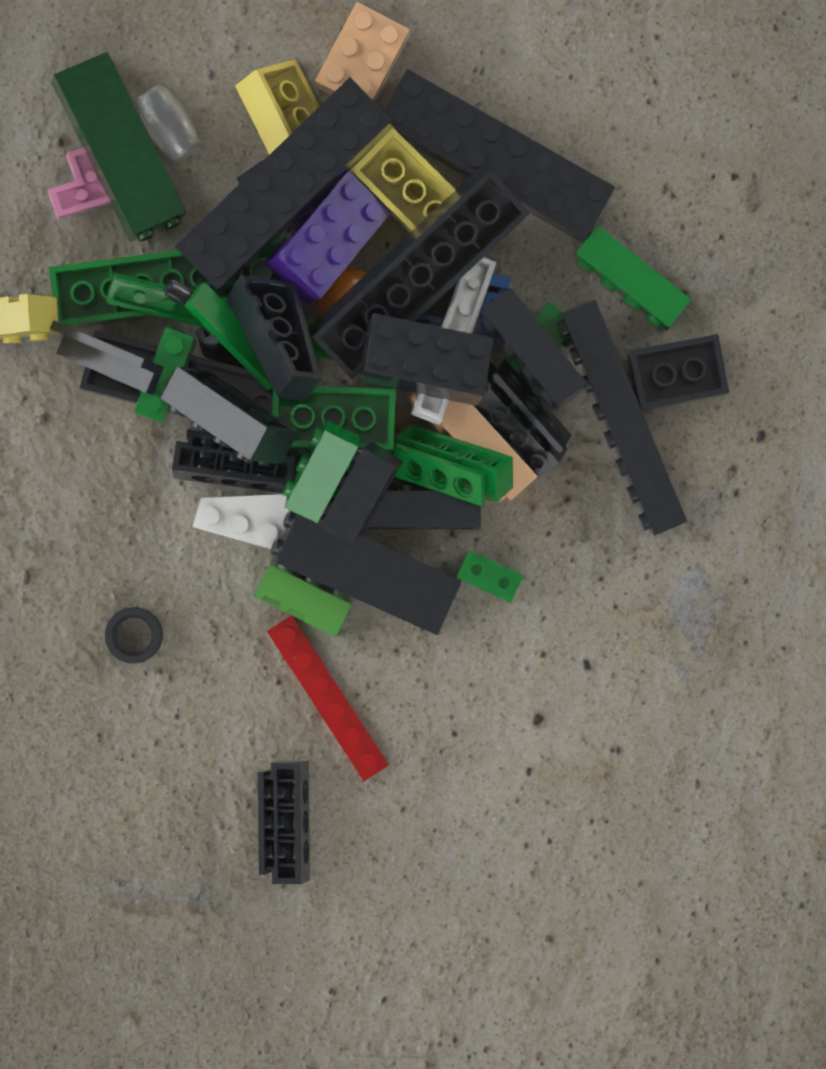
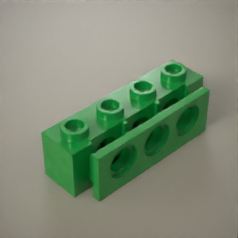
(463, 466)

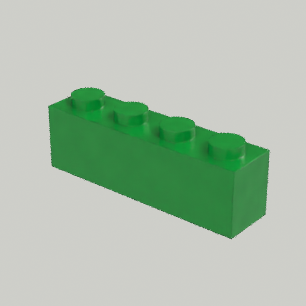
(631, 278)

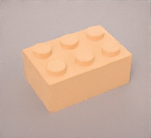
(364, 52)

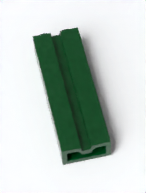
(119, 147)

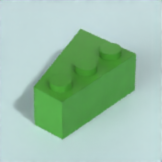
(303, 599)

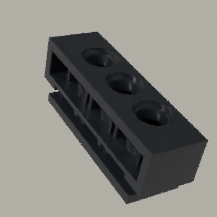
(534, 422)
(224, 468)
(291, 822)

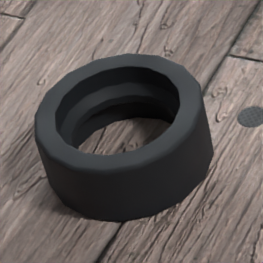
(117, 619)

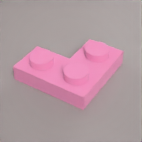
(81, 194)

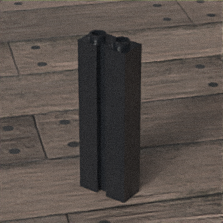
(367, 572)

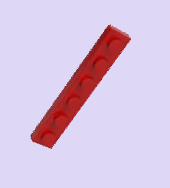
(327, 698)

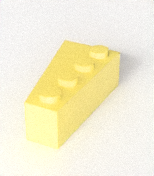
(27, 317)

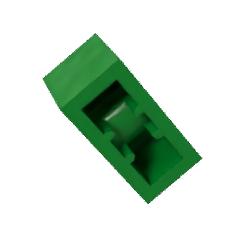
(489, 576)

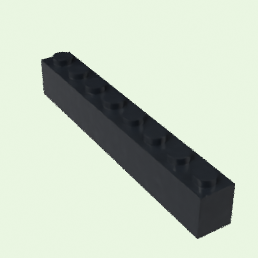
(622, 417)

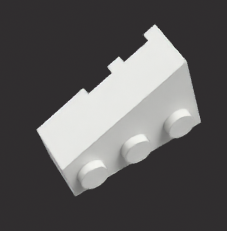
(244, 518)

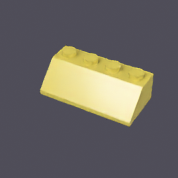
(277, 101)
(402, 180)

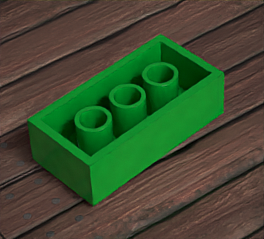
(358, 410)

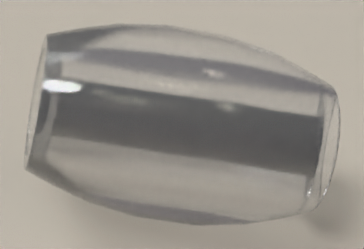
(169, 122)

